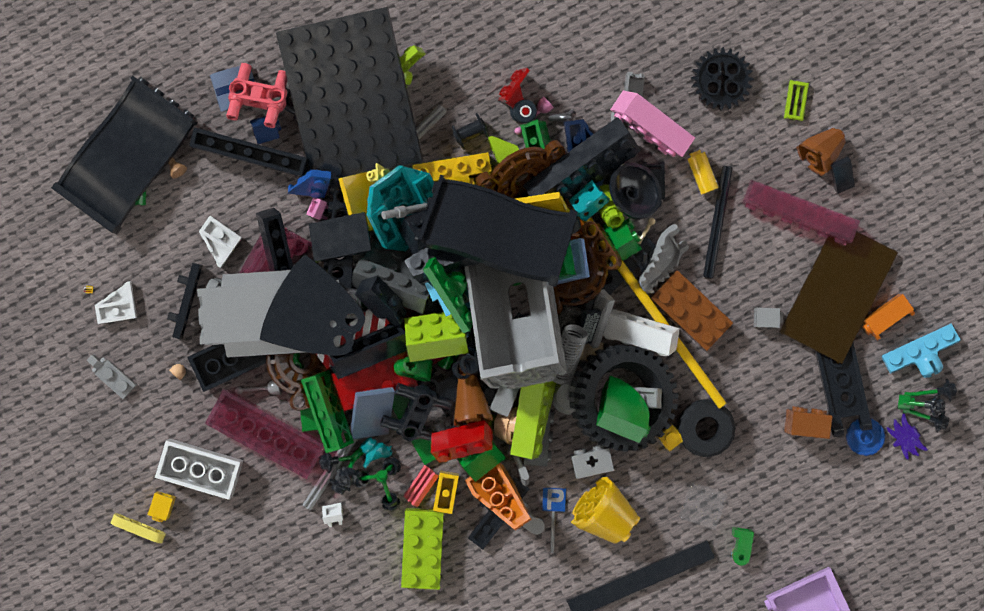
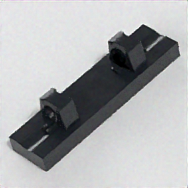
(191, 285)

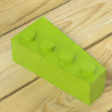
(532, 419)

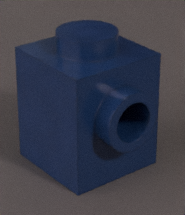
(263, 133)

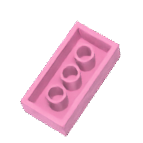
(652, 124)

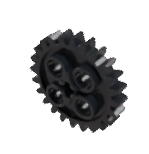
(704, 78)

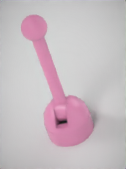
(543, 106)

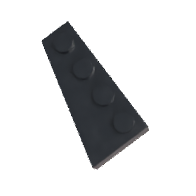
(448, 260)

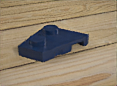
(576, 132)

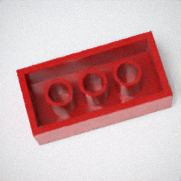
(371, 378)

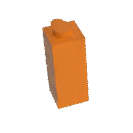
(887, 315)

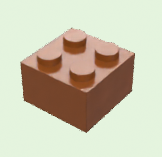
(809, 424)

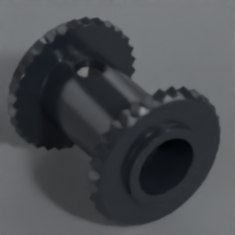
(470, 131)

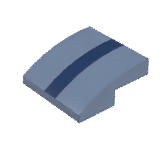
(221, 83)

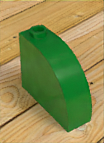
(623, 410)

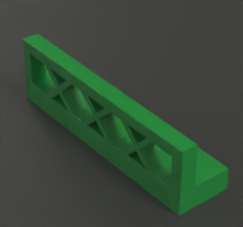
(325, 413)

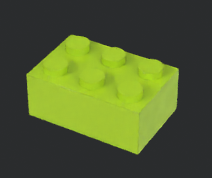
(434, 337)

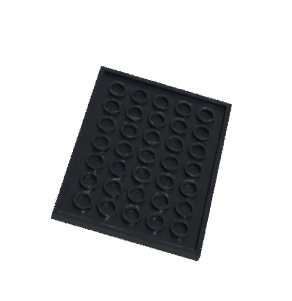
(350, 94)

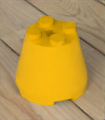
(605, 512)

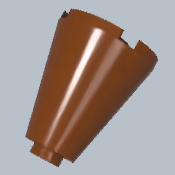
(470, 402)

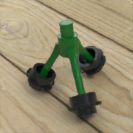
(390, 467)

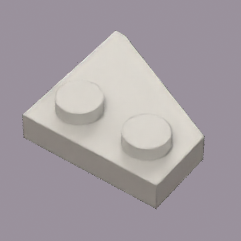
(117, 306)

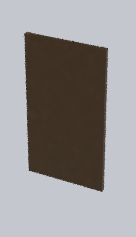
(838, 295)

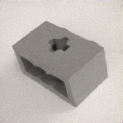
(584, 469)

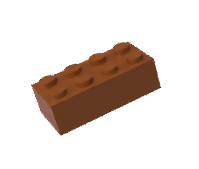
(691, 310)

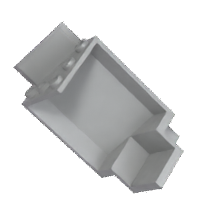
(237, 312)

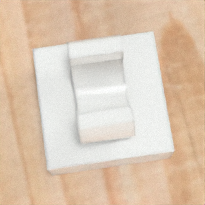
(332, 513)

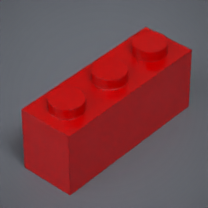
(461, 441)

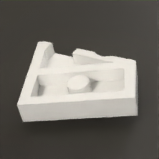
(219, 240)

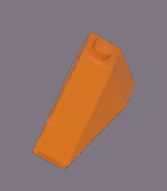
(501, 496)

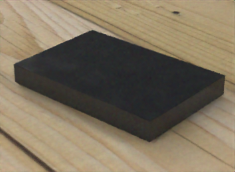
(340, 237)

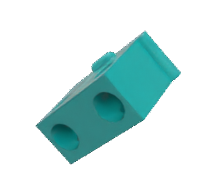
(589, 201)

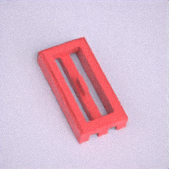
(421, 486)

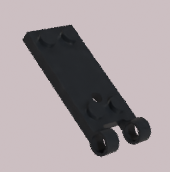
(840, 380)

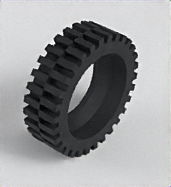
(652, 375)

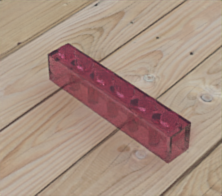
(801, 212)

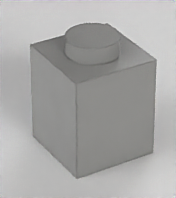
(768, 317)

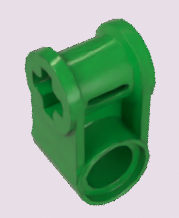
(417, 370)

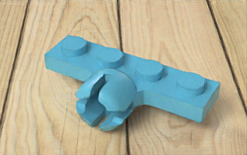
(922, 352)

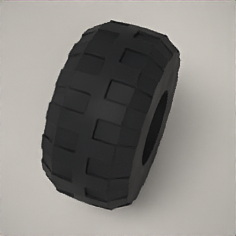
(721, 439)

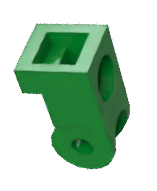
(743, 545)

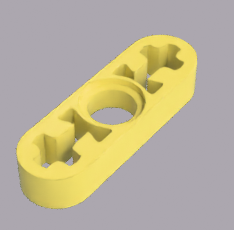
(137, 528)

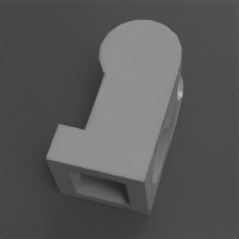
(535, 525)

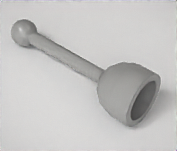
(272, 389)

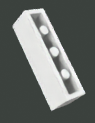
(641, 332)

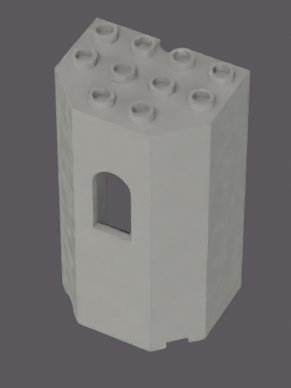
(510, 349)

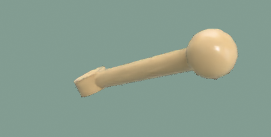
(651, 221)

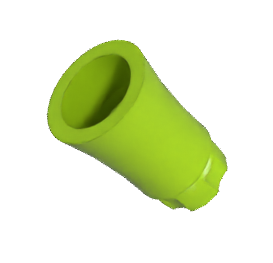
(609, 212)

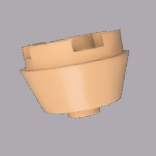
(505, 426)

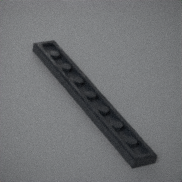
(642, 578)

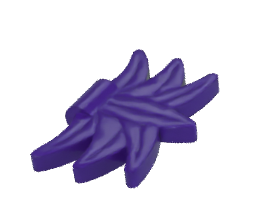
(906, 437)

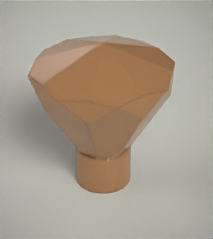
(176, 169)

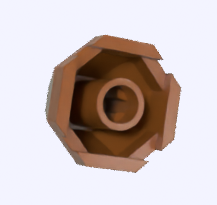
(822, 150)

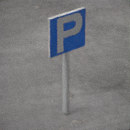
(553, 500)

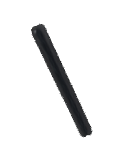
(717, 223)

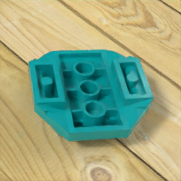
(397, 188)

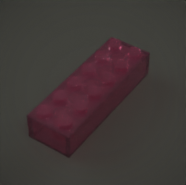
(265, 433)

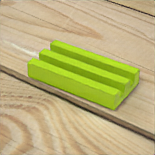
(795, 104)

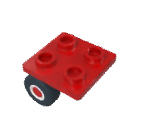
(521, 110)

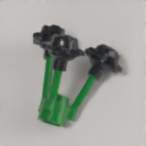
(936, 405)

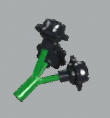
(345, 477)

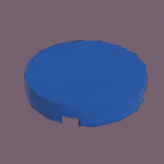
(859, 440)

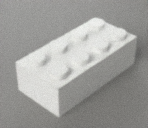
(199, 469)

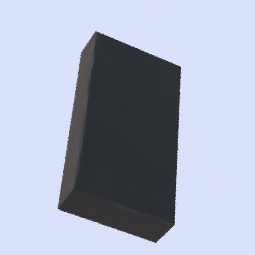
(842, 175)

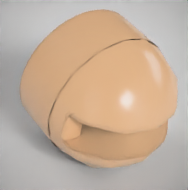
(178, 370)

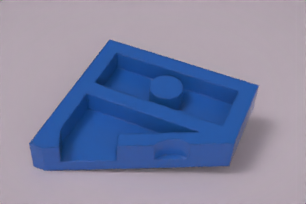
(312, 184)

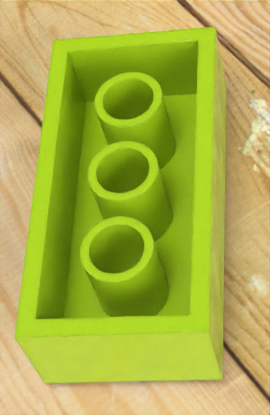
(422, 549)

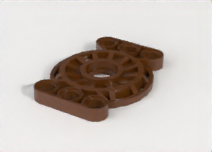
(526, 160)
(596, 260)
(292, 375)

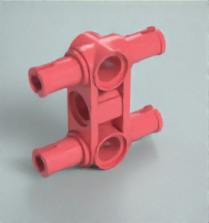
(257, 95)

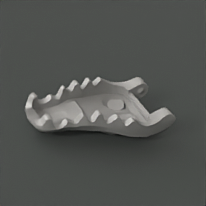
(664, 259)

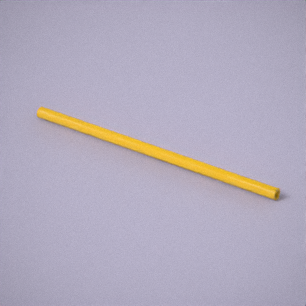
(658, 317)

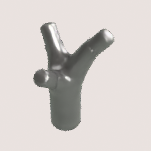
(561, 117)

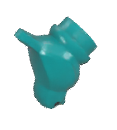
(374, 450)

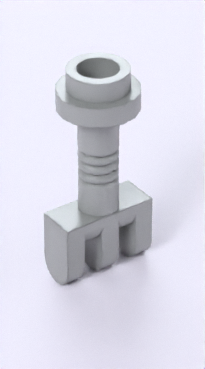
(523, 474)

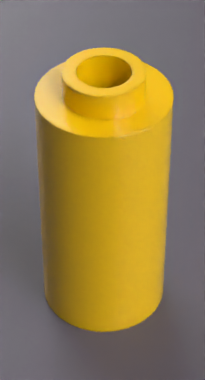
(702, 172)

